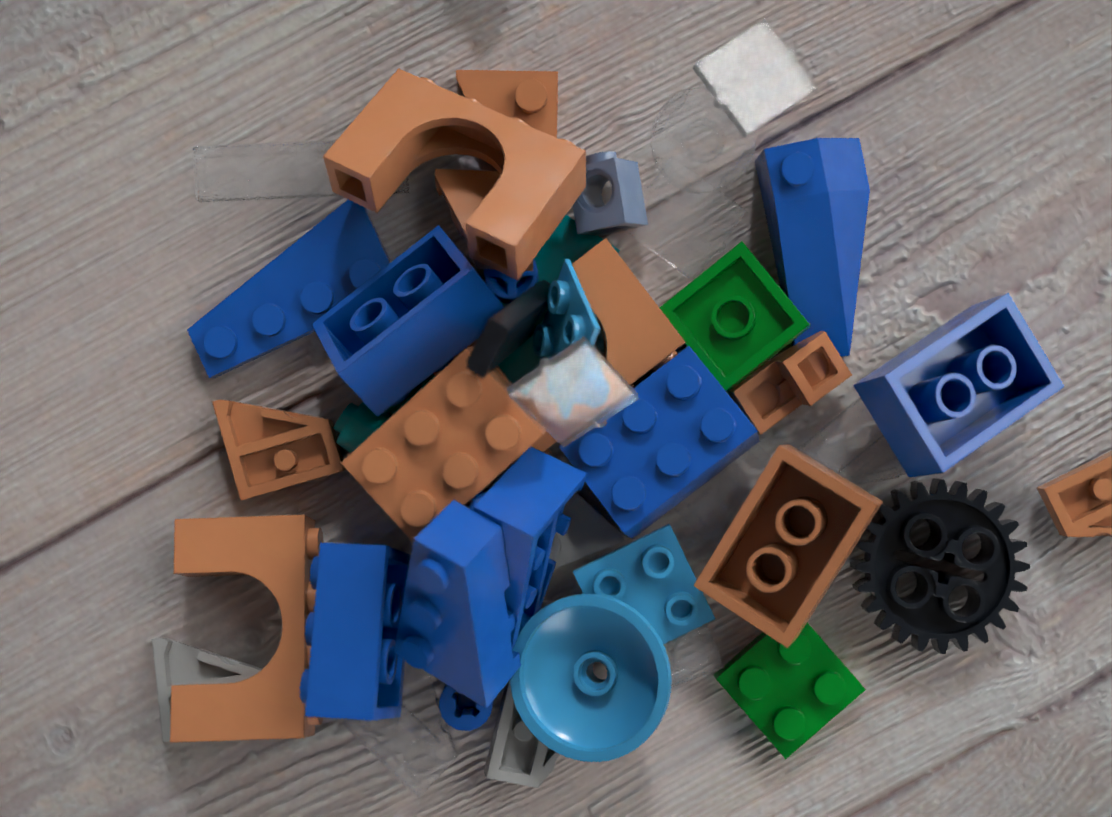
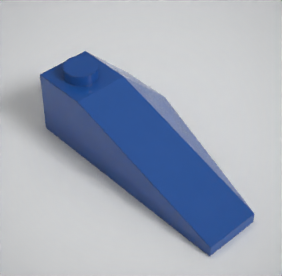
(816, 225)

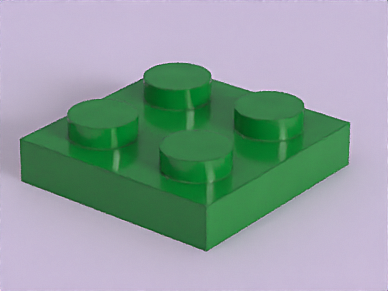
(734, 316)
(789, 689)

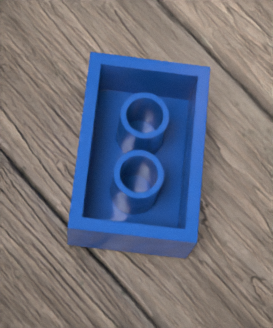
(407, 321)
(959, 386)
(662, 443)
(355, 633)

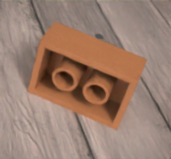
(443, 445)
(787, 544)

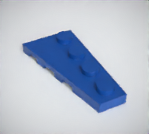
(291, 291)

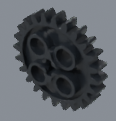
(926, 610)

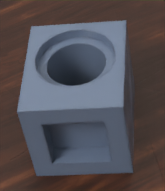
(626, 205)

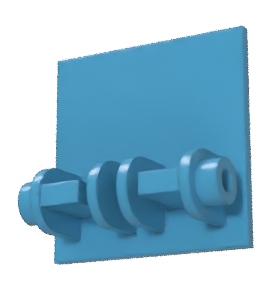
(566, 317)
(652, 580)

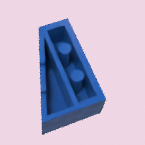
(530, 510)
(456, 605)

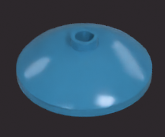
(564, 698)

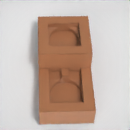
(789, 380)

